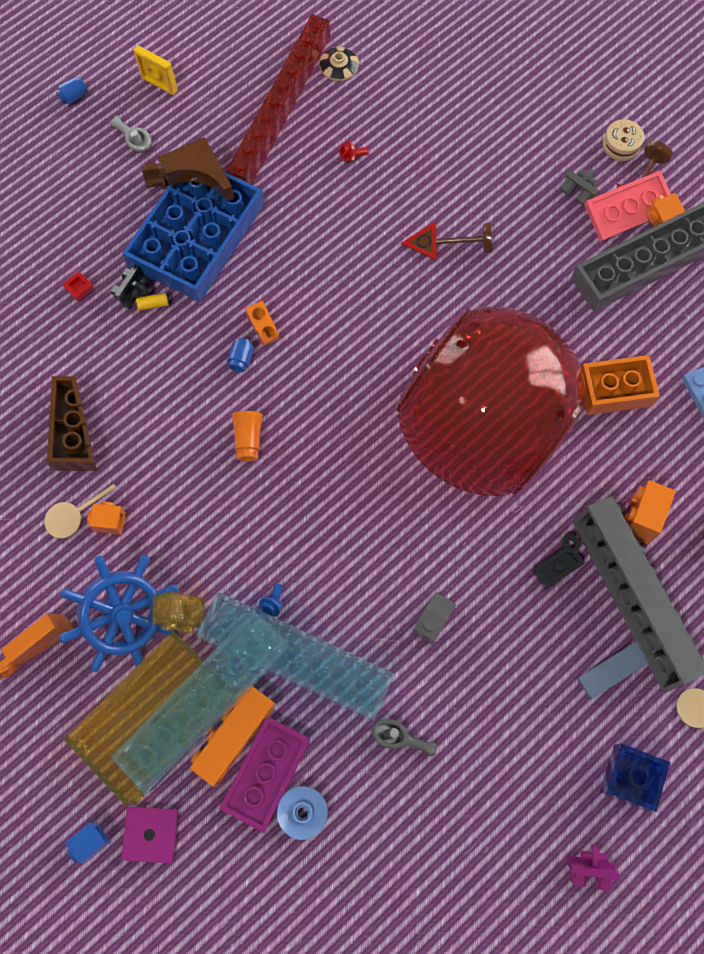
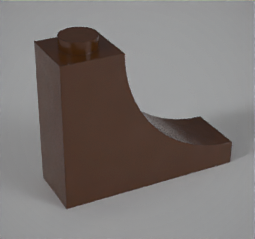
(195, 164)

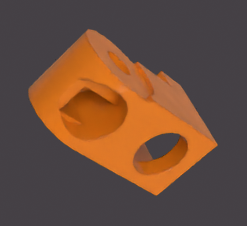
(262, 323)

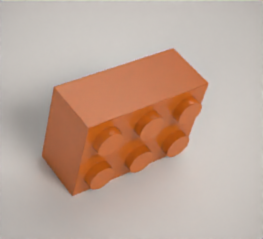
(620, 385)

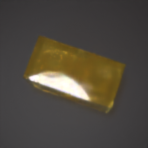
(178, 611)

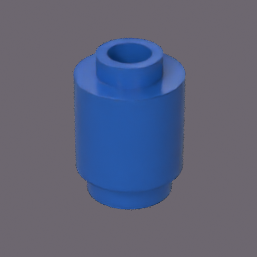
(71, 90)
(240, 355)

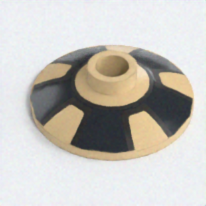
(339, 63)

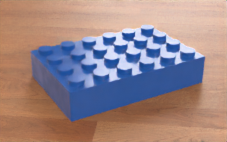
(193, 234)

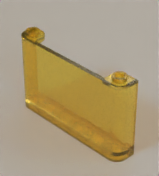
(128, 709)

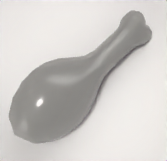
(135, 137)

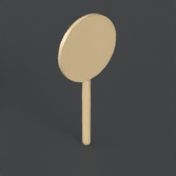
(65, 518)
(691, 707)

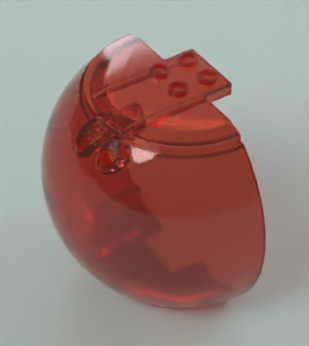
(492, 401)

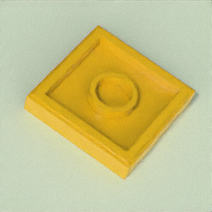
(155, 70)

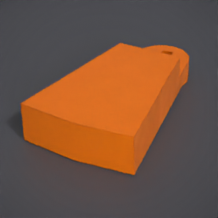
(32, 642)

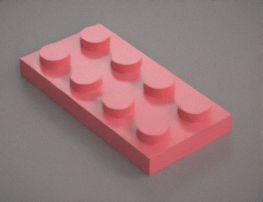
(625, 206)

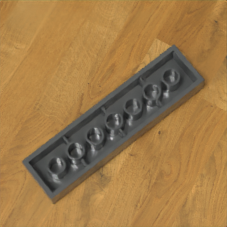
(641, 259)
(639, 595)

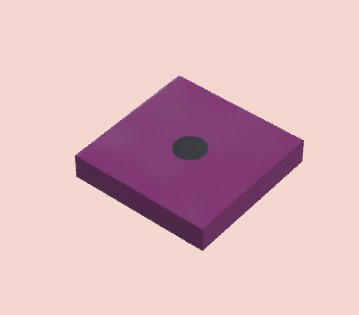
(150, 835)

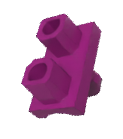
(594, 865)

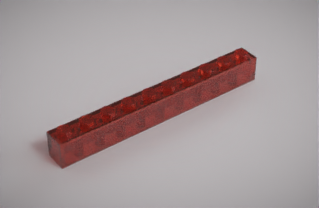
(280, 100)

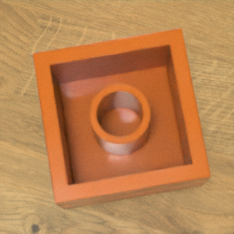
(649, 510)

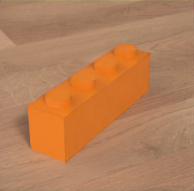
(232, 737)

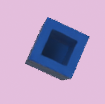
(87, 843)

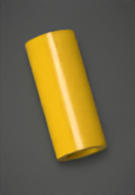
(152, 301)

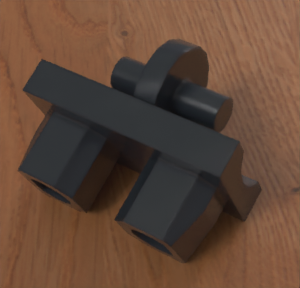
(131, 287)

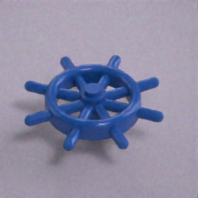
(118, 612)

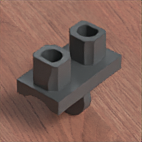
(574, 181)

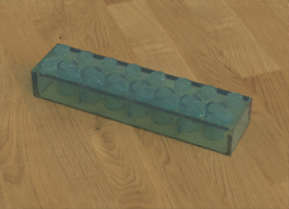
(310, 662)
(202, 701)

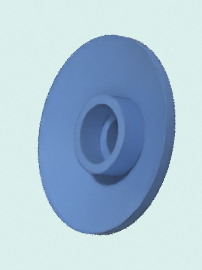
(288, 816)

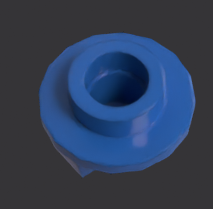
(272, 605)

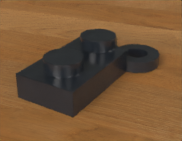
(560, 564)

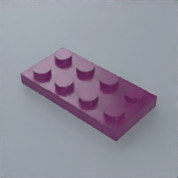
(265, 774)

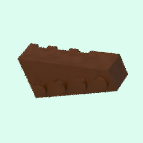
(68, 431)

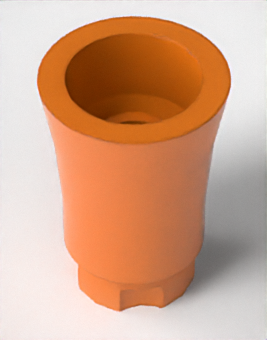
(247, 434)

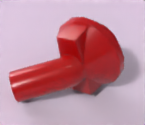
(348, 152)

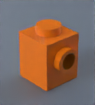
(664, 209)
(106, 518)

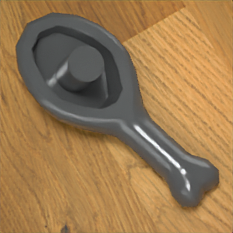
(394, 735)

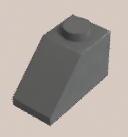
(434, 618)

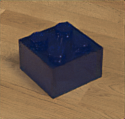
(635, 777)

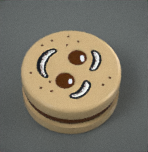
(623, 140)

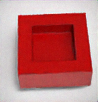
(78, 286)

